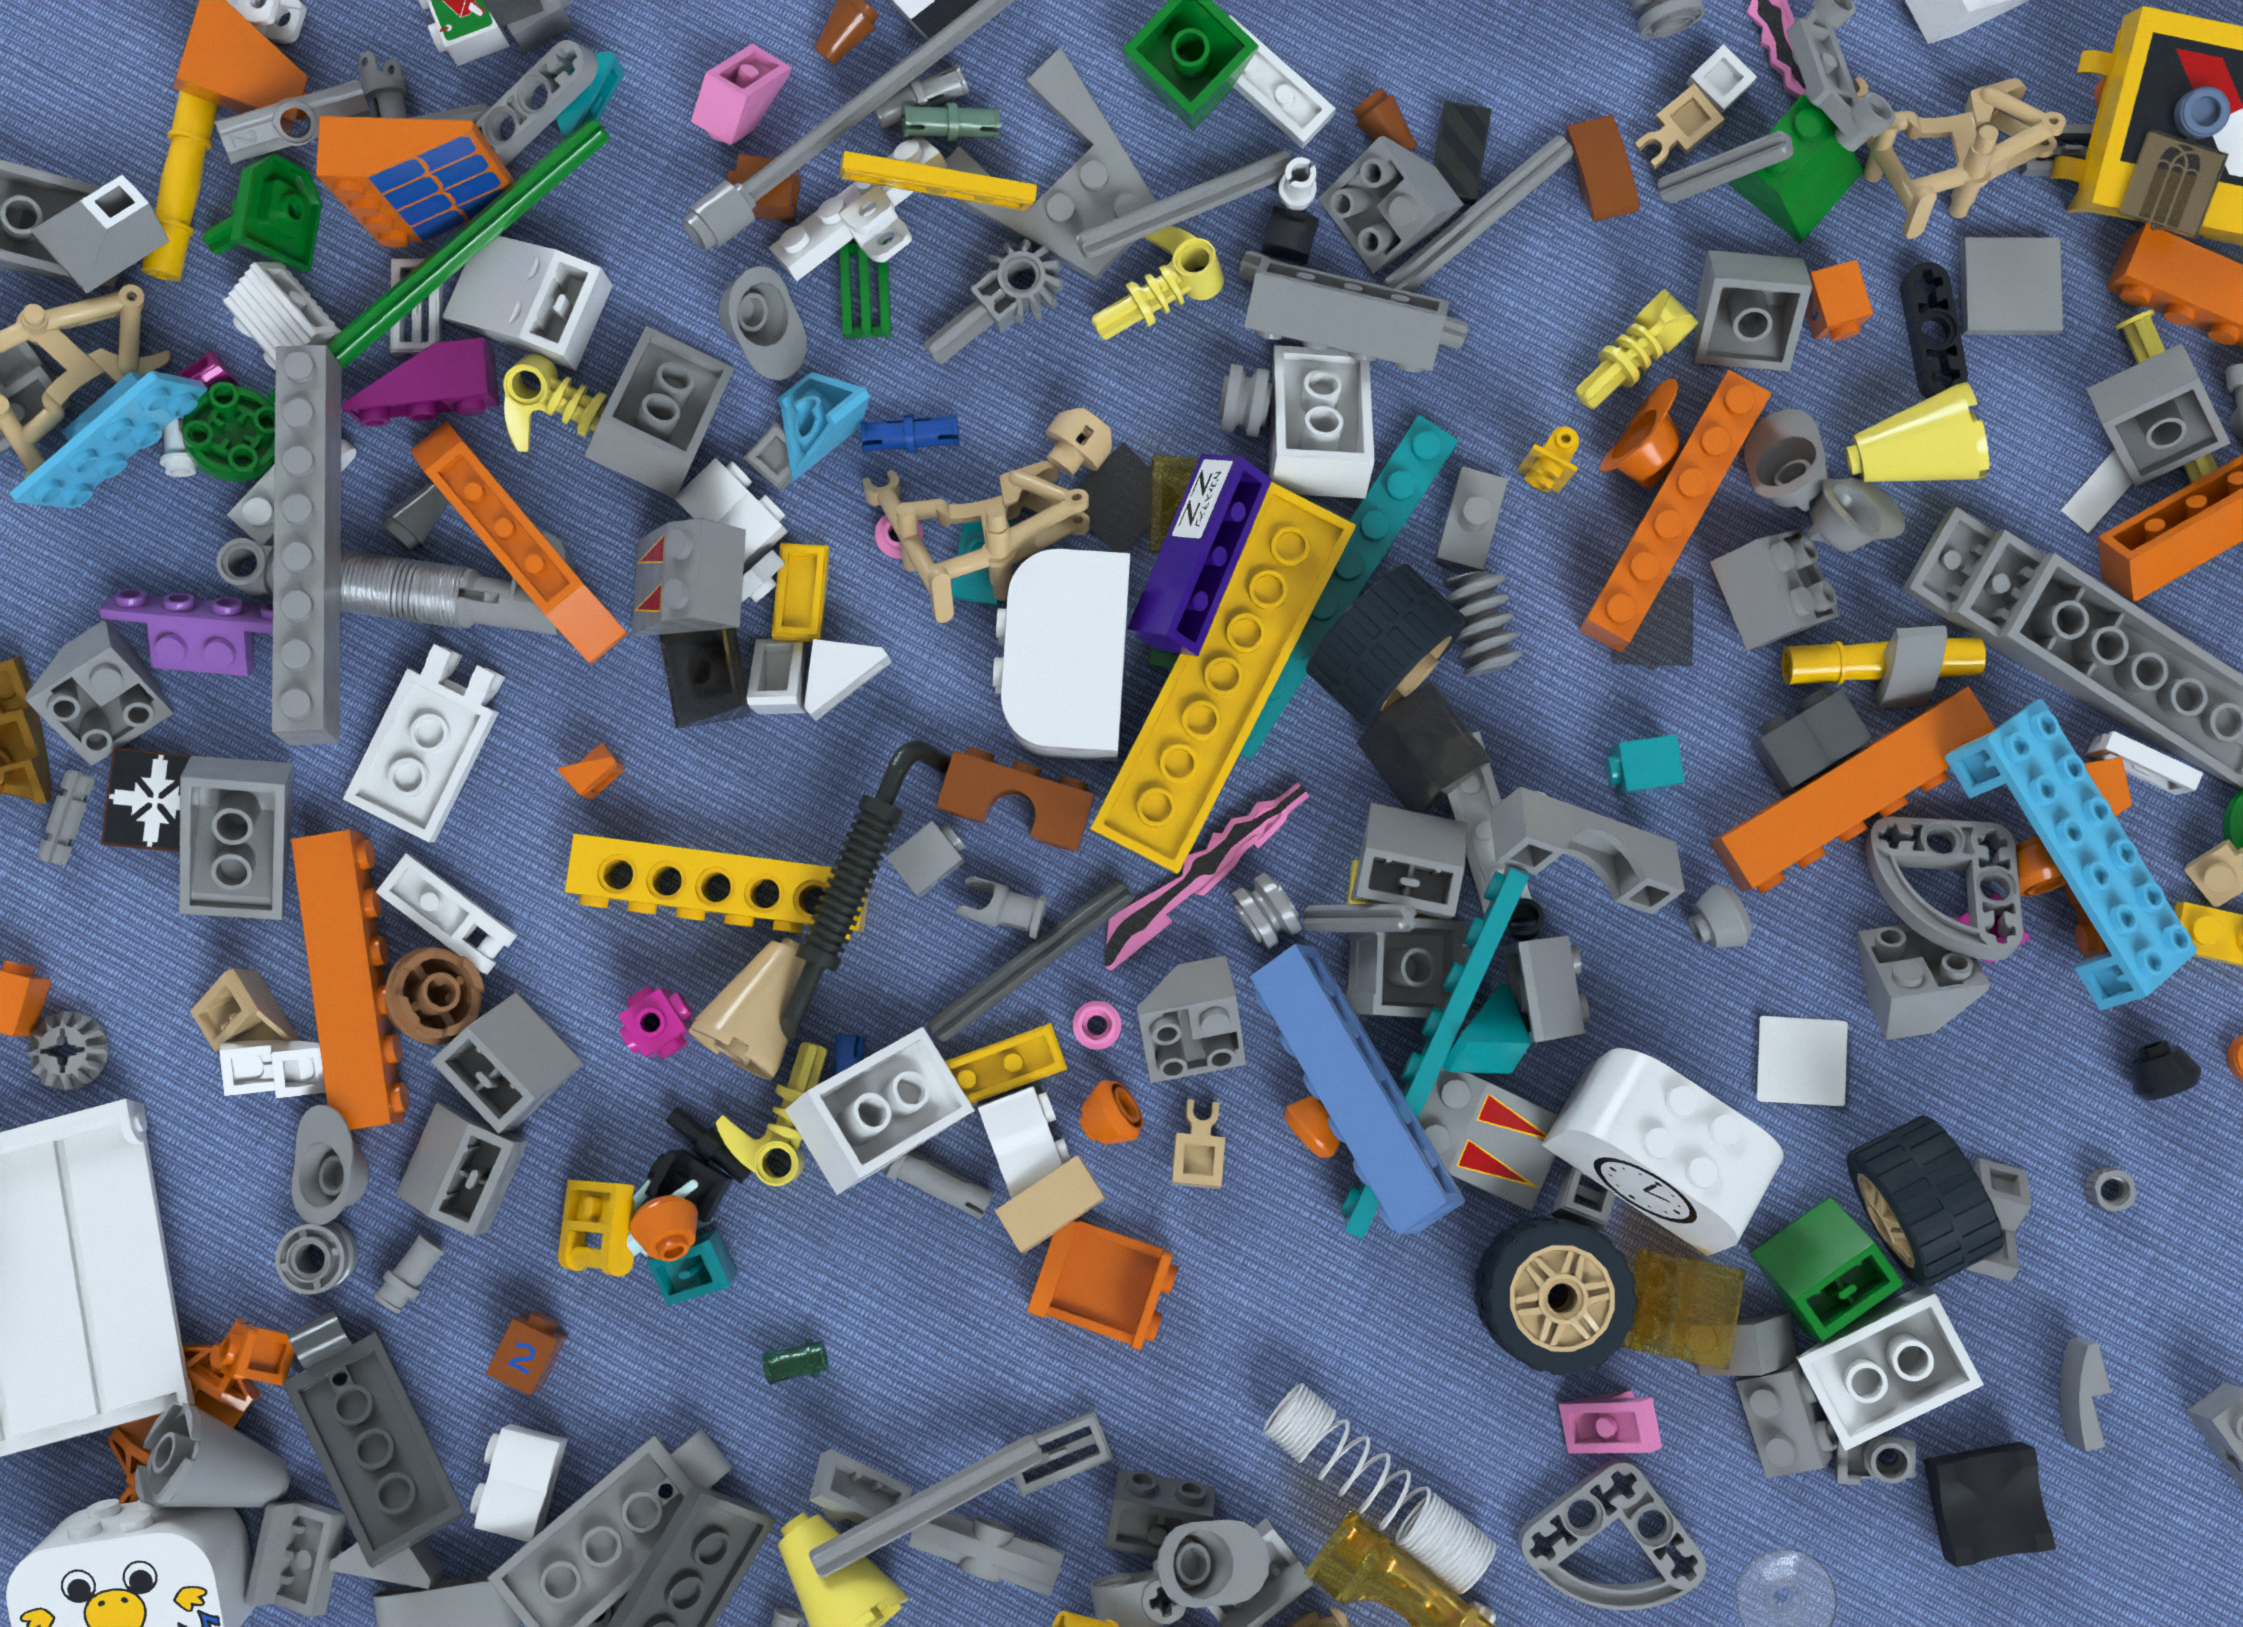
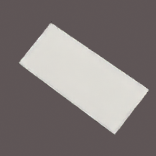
(2098, 493)

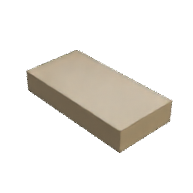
(1050, 1204)

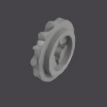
(80, 1068)

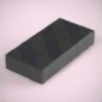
(1462, 147)

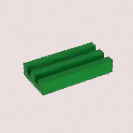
(867, 329)

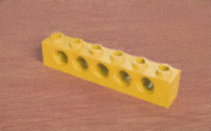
(596, 857)

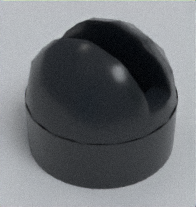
(1524, 912)

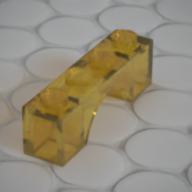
(1367, 1566)

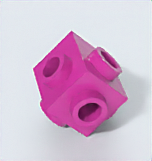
(674, 1022)

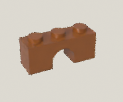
(977, 783)

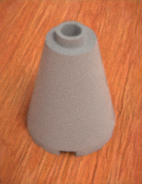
(206, 1464)

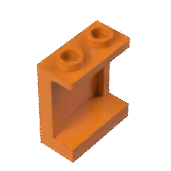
(1103, 1282)

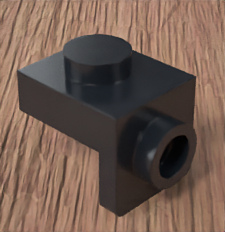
(679, 1167)

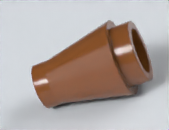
(845, 28)
(1381, 116)

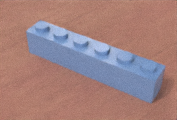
(1356, 1090)

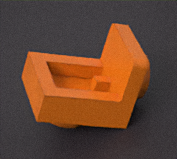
(256, 1354)

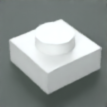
(1722, 78)
(759, 579)

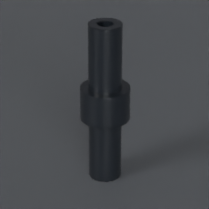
(707, 1144)

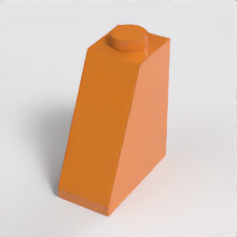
(236, 64)

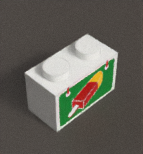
(464, 29)

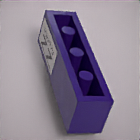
(1199, 554)

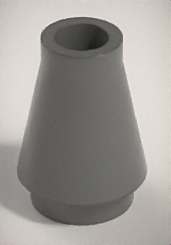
(415, 517)

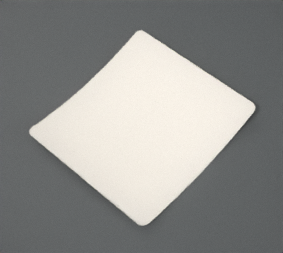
(1802, 1061)

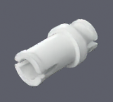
(1298, 184)

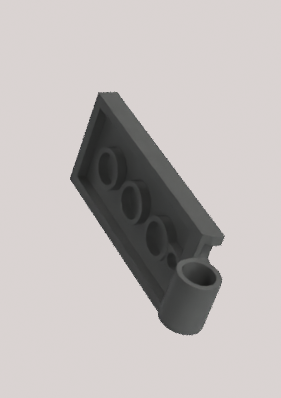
(369, 1439)
(696, 1562)

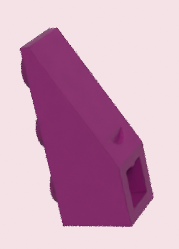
(434, 381)

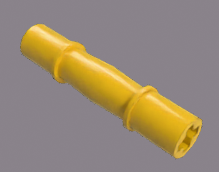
(181, 184)
(1866, 661)

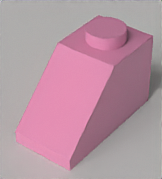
(739, 93)

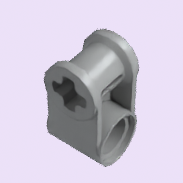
(1133, 1600)

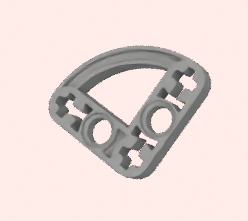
(1965, 856)
(1628, 1510)

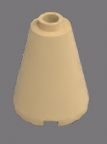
(748, 1011)

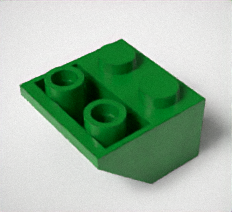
(1825, 1269)

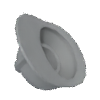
(764, 322)
(1786, 459)
(1853, 514)
(328, 1166)
(1212, 1563)

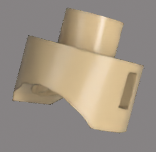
(1068, 453)

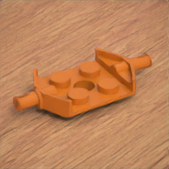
(212, 1392)

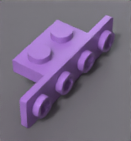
(192, 631)

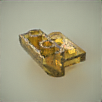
(1685, 1308)

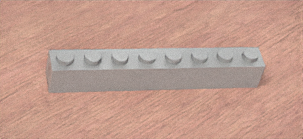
(307, 546)

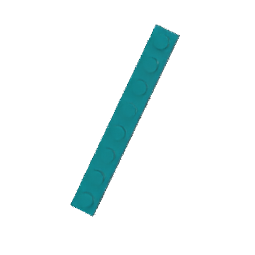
(1377, 526)
(1443, 1024)

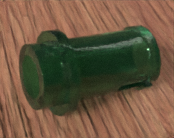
(795, 1362)

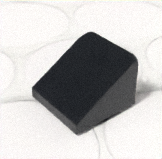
(1290, 235)

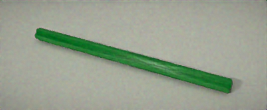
(466, 242)

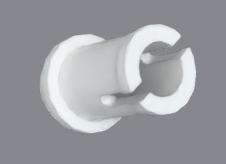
(175, 457)

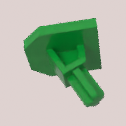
(272, 214)

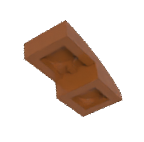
(1603, 168)

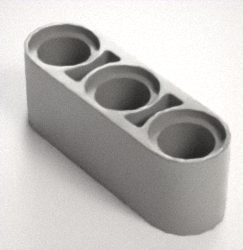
(448, 1603)

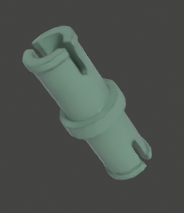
(950, 122)

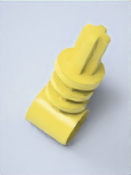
(1175, 280)
(1656, 329)
(553, 397)
(782, 1134)

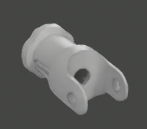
(382, 89)
(1006, 907)

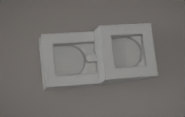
(1912, 666)
(2081, 1379)

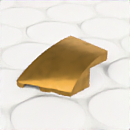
(22, 742)

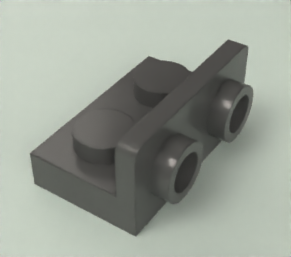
(1150, 1507)

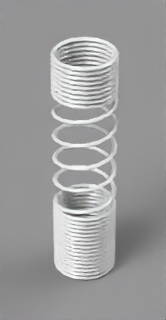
(1433, 1529)

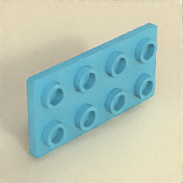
(107, 435)

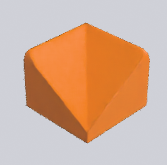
(593, 772)

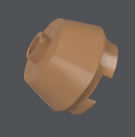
(433, 995)

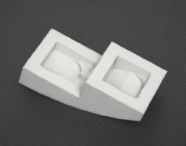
(272, 1065)

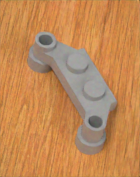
(1828, 77)

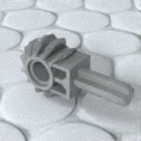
(998, 301)

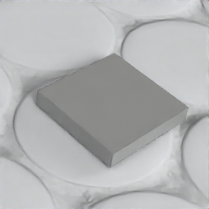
(2011, 286)

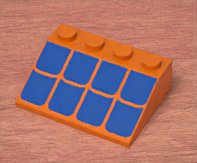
(408, 174)

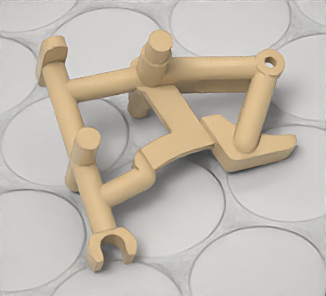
(1974, 147)
(44, 329)
(1029, 487)

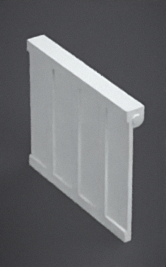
(83, 1280)

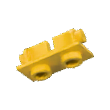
(1550, 465)

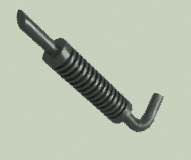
(852, 877)

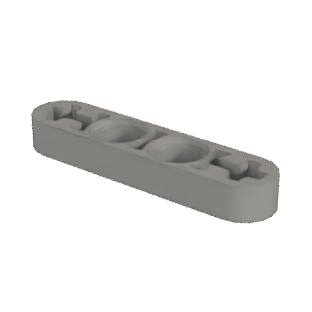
(518, 99)

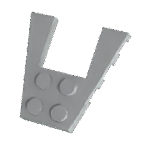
(1088, 194)

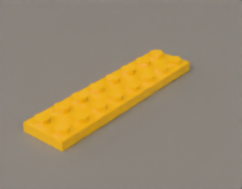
(1218, 696)

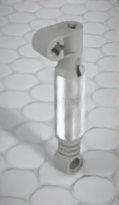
(406, 587)

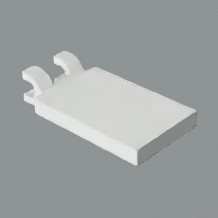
(425, 745)

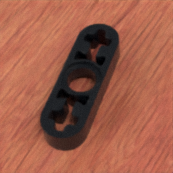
(1946, 315)

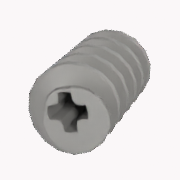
(1483, 622)

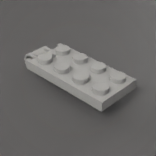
(606, 1536)

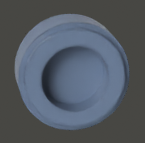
(2202, 112)

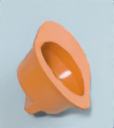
(1649, 441)

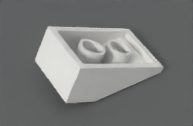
(1320, 423)
(878, 1110)
(1889, 1367)

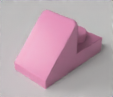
(1610, 1424)

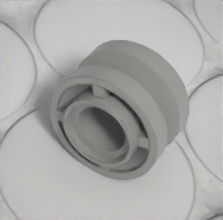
(1666, 17)
(1244, 400)
(1266, 911)
(294, 1263)

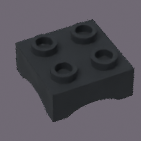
(1988, 1503)

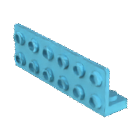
(2087, 847)

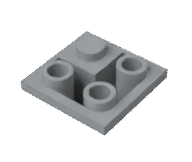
(1389, 202)
(102, 233)
(98, 694)
(1914, 982)
(1192, 1022)

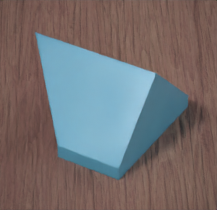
(819, 417)

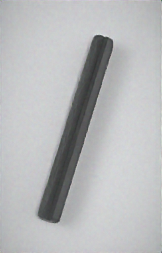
(1030, 961)

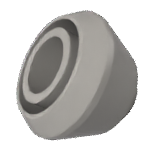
(1720, 919)

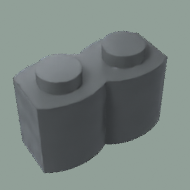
(1811, 739)

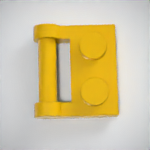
(602, 1210)

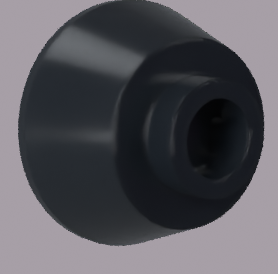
(2163, 1071)

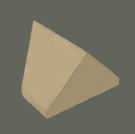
(241, 1010)

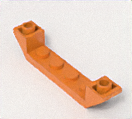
(517, 543)

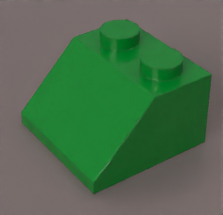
(1190, 57)
(1808, 183)

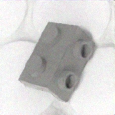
(1786, 1422)
(296, 1556)
(1282, 1586)

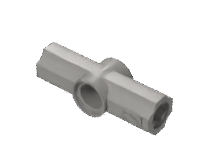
(260, 129)
(990, 1551)

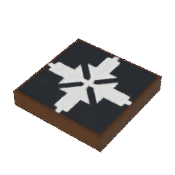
(144, 800)

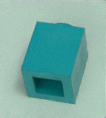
(1645, 765)

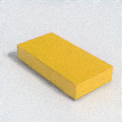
(800, 592)

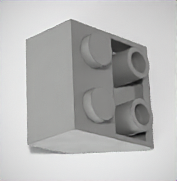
(1775, 588)
(1411, 861)
(507, 1063)
(461, 1170)

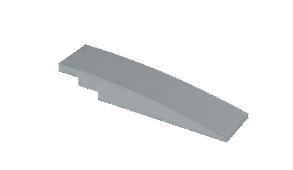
(2084, 640)

